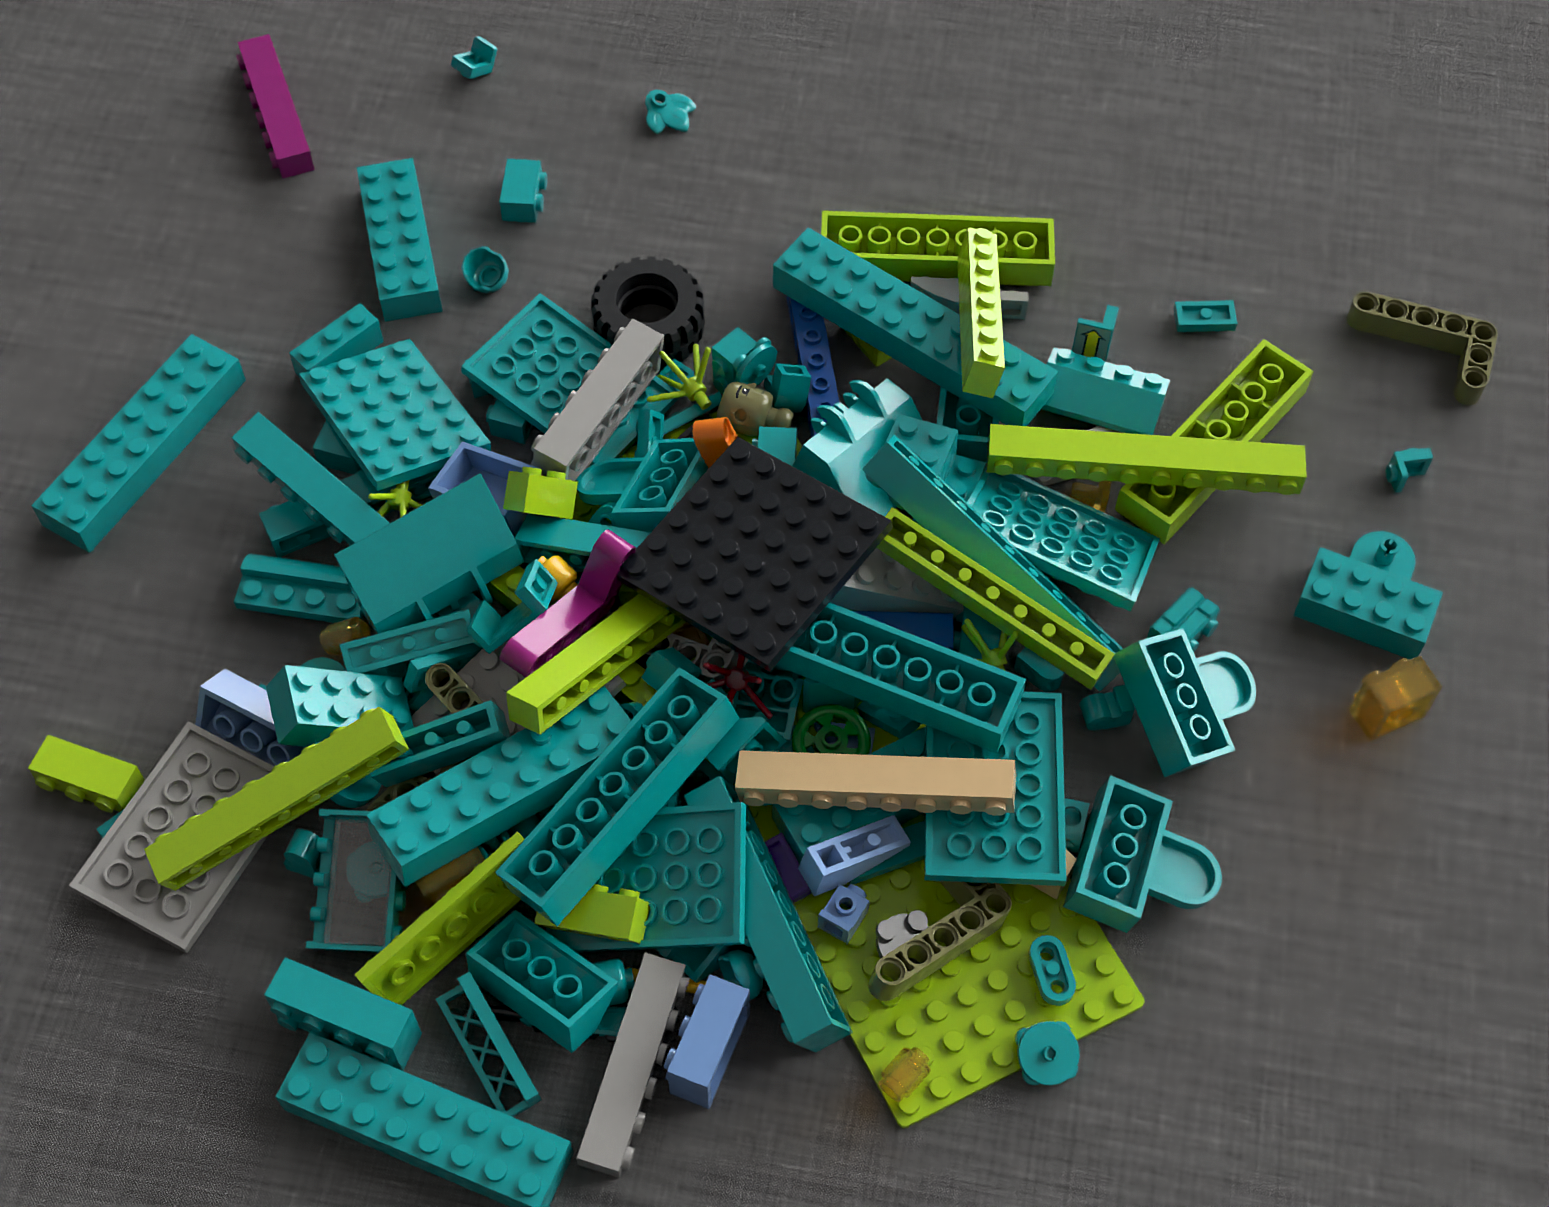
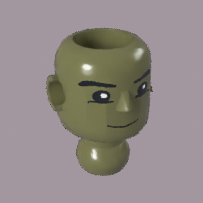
(750, 408)

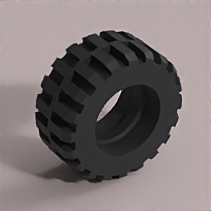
(651, 283)

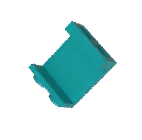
(534, 590)

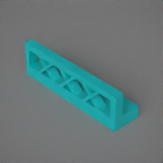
(407, 642)
(499, 1039)

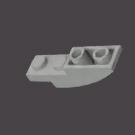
(946, 292)

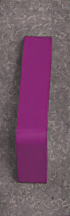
(573, 612)

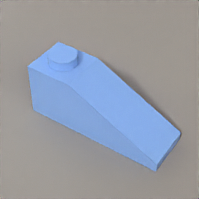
(851, 854)

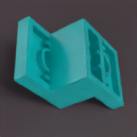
(937, 449)

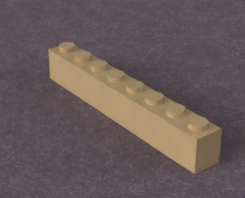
(876, 782)

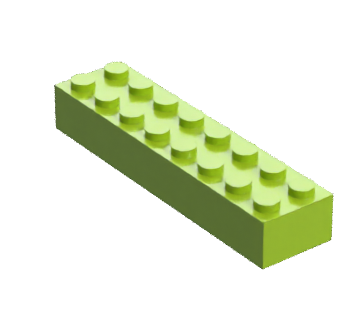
(931, 243)
(1238, 410)

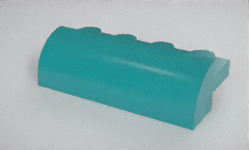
(295, 589)

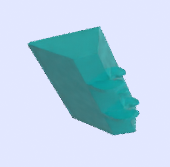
(853, 438)
(430, 557)

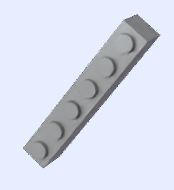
(631, 1066)

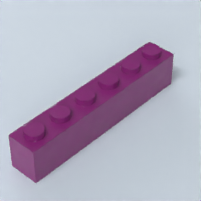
(275, 107)

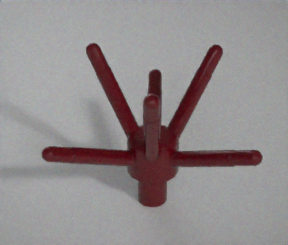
(736, 680)

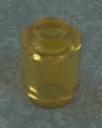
(343, 632)
(905, 1073)

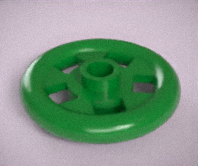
(823, 716)

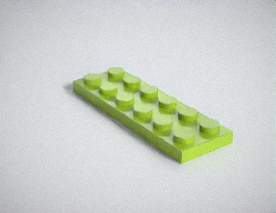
(442, 930)

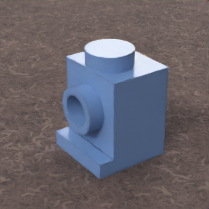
(840, 922)

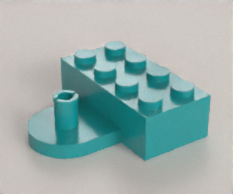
(646, 485)
(1371, 595)
(1185, 698)
(316, 701)
(1133, 856)

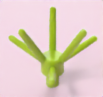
(693, 387)
(397, 499)
(996, 656)

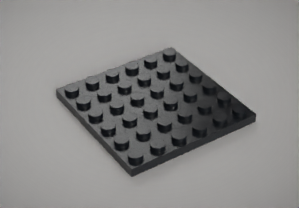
(754, 552)

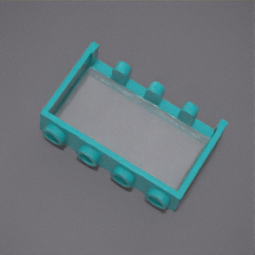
(356, 888)

